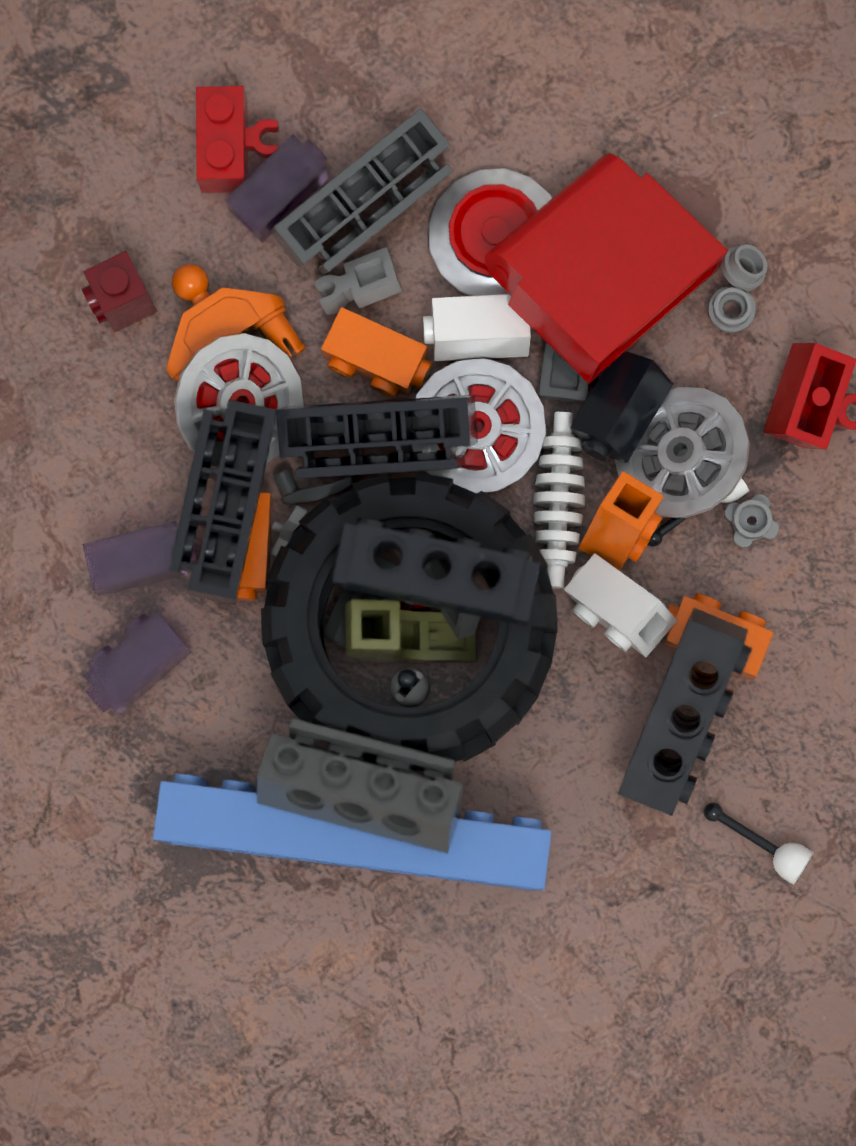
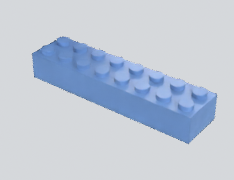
(235, 823)

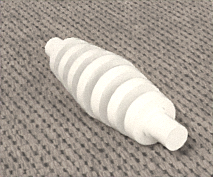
(559, 498)

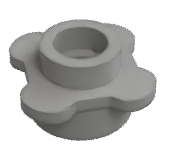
(756, 508)

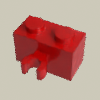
(226, 138)
(812, 396)

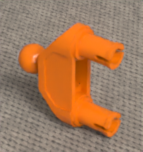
(224, 314)

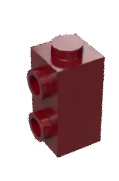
(117, 293)

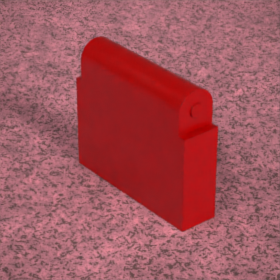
(603, 264)

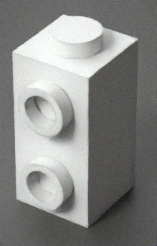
(475, 328)
(620, 605)

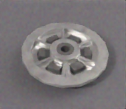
(691, 452)

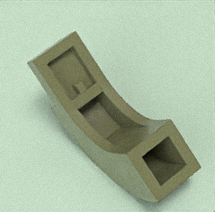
(390, 635)

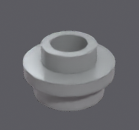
(744, 267)
(726, 295)

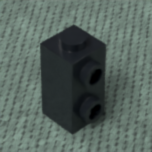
(621, 407)

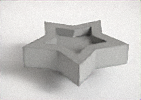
(288, 529)

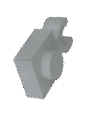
(365, 281)

